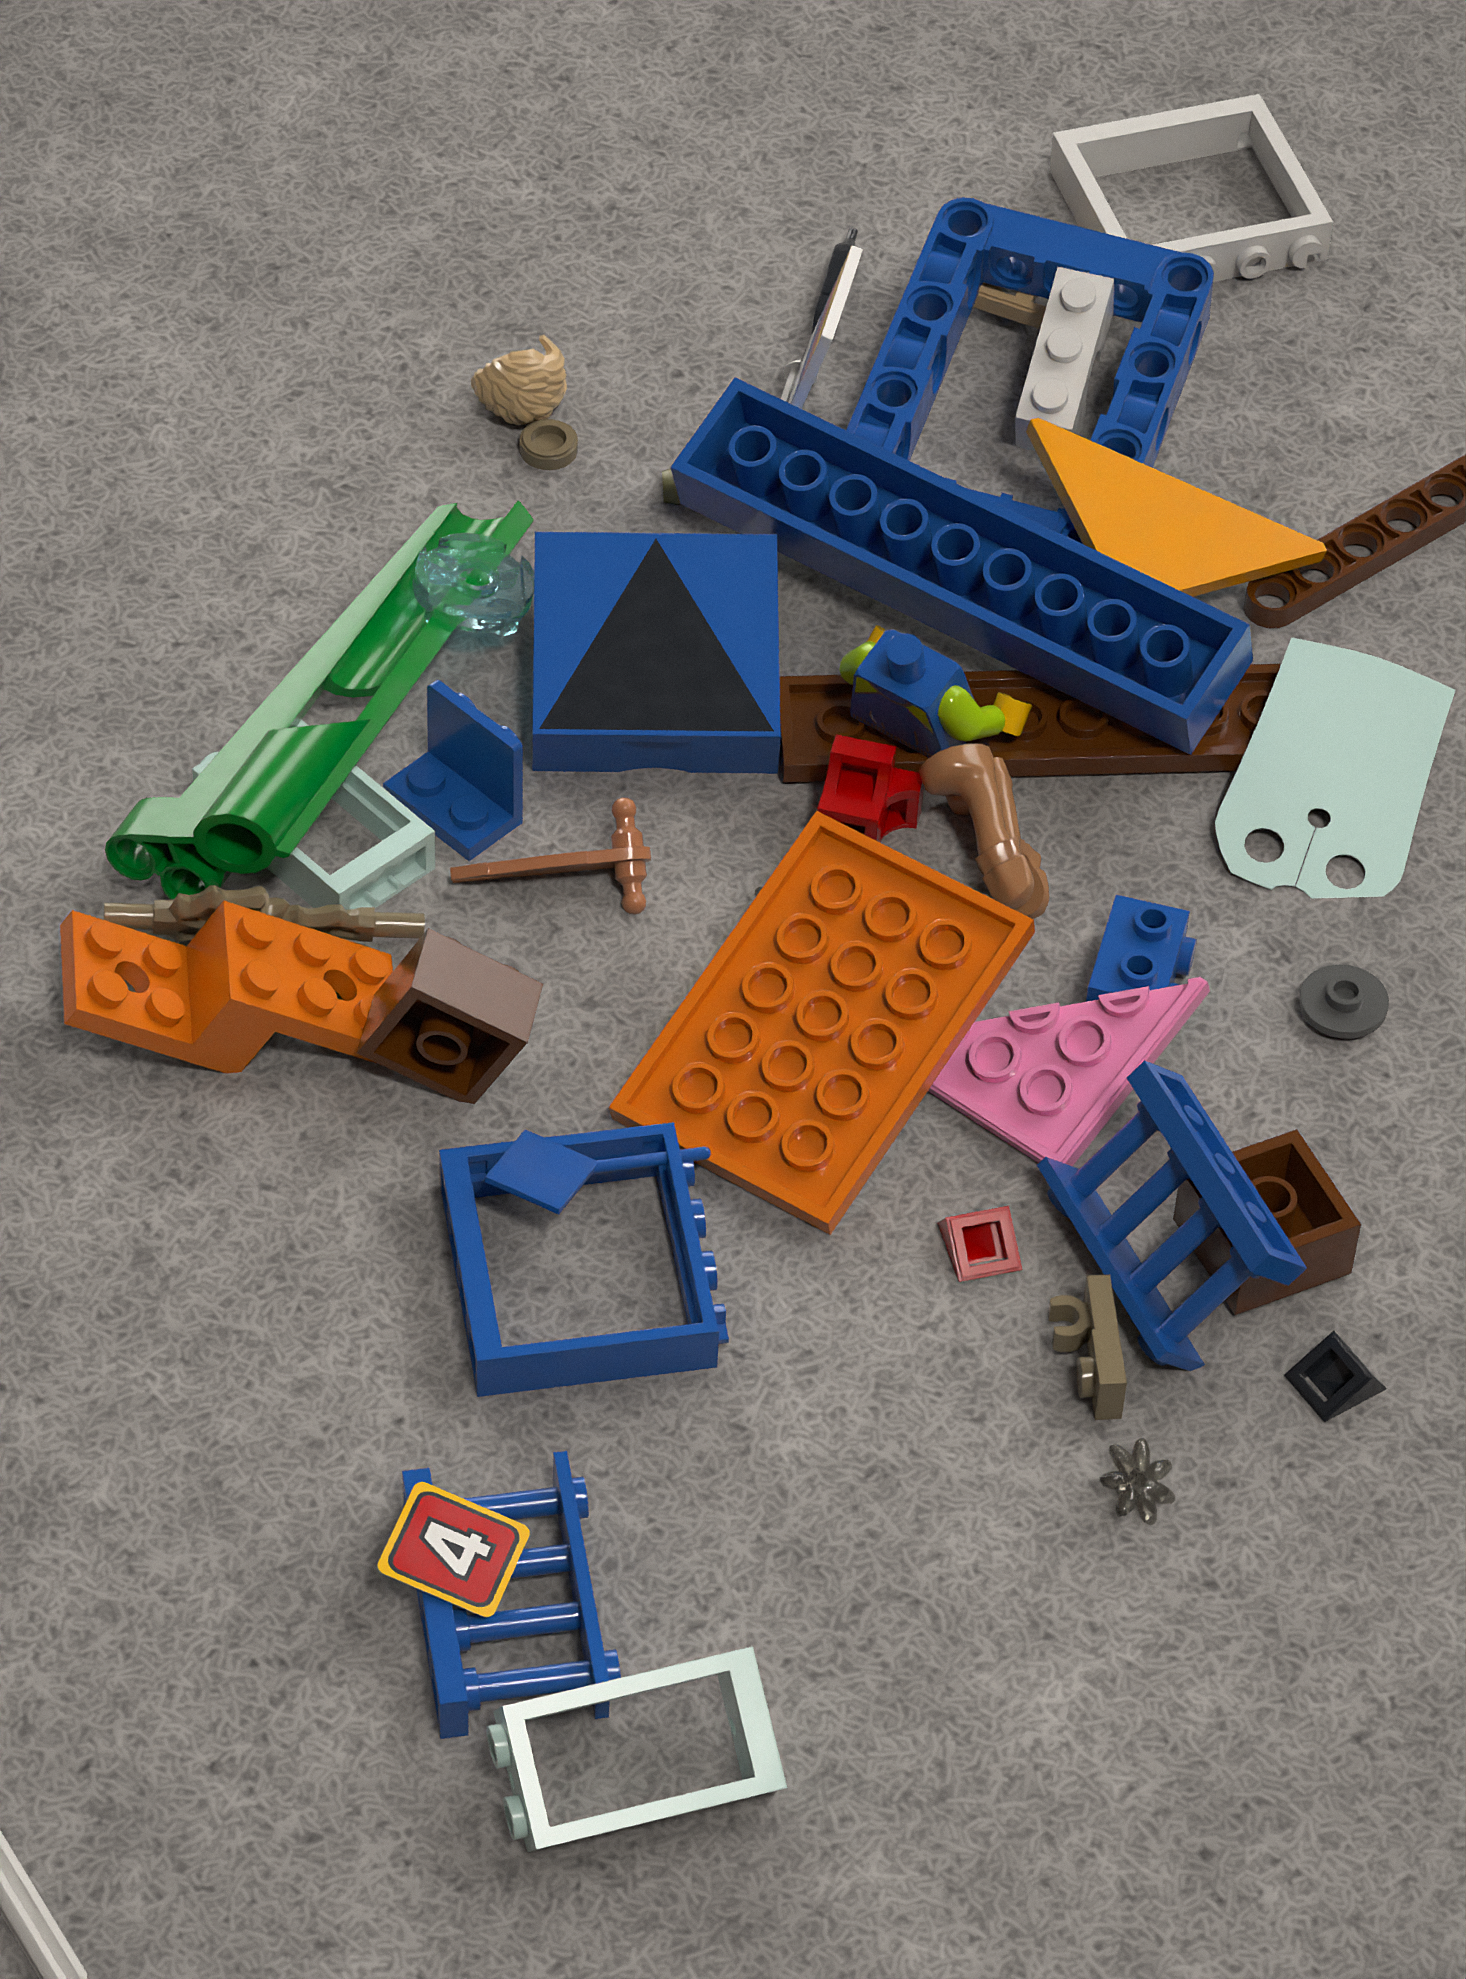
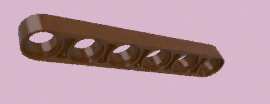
(1369, 530)

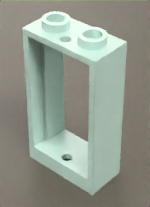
(377, 874)
(747, 1720)

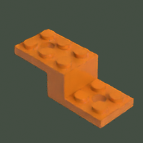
(222, 990)

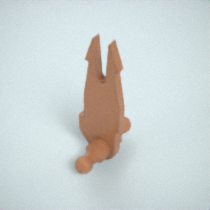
(626, 856)

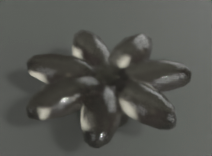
(1137, 1481)

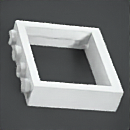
(1190, 134)

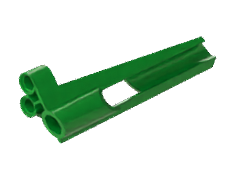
(277, 776)

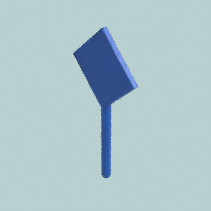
(554, 1174)

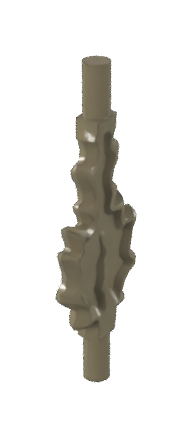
(188, 913)

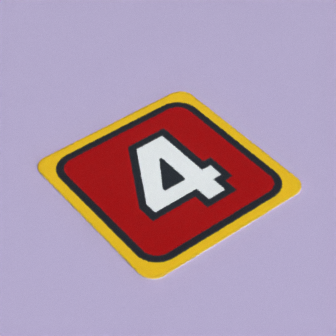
(453, 1549)

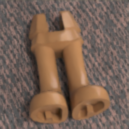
(983, 789)

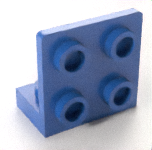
(468, 778)

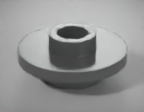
(1343, 1001)

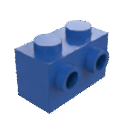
(1141, 948)

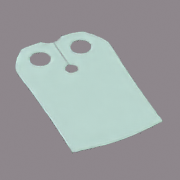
(1339, 739)

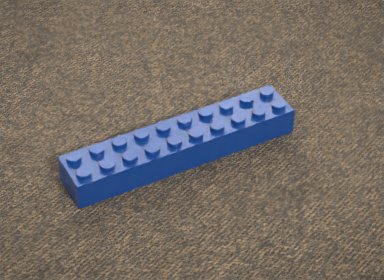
(965, 565)

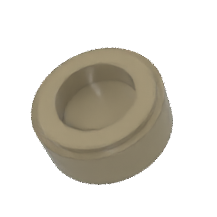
(548, 444)

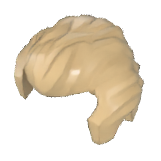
(523, 384)

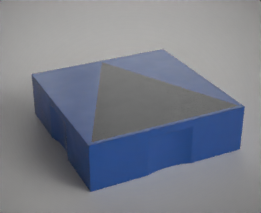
(656, 652)

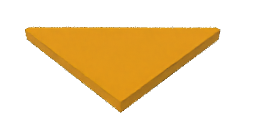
(1163, 522)

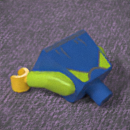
(921, 695)

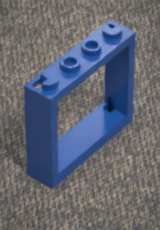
(599, 1356)

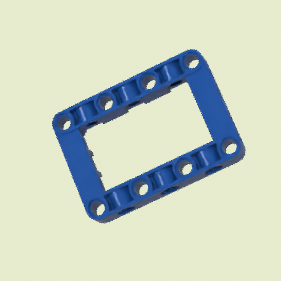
(1022, 252)

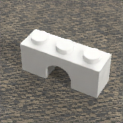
(1065, 351)

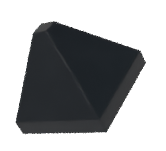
(1338, 1376)

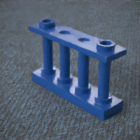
(1226, 1202)
(453, 1631)

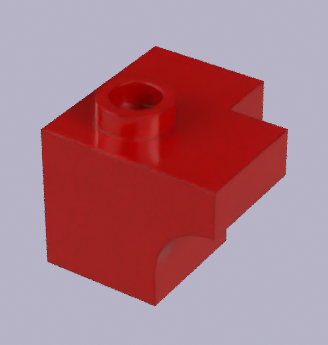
(868, 790)

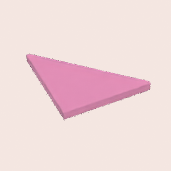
(1059, 1071)

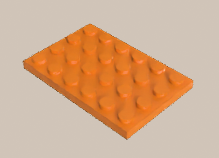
(824, 1020)

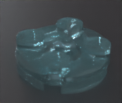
(494, 605)

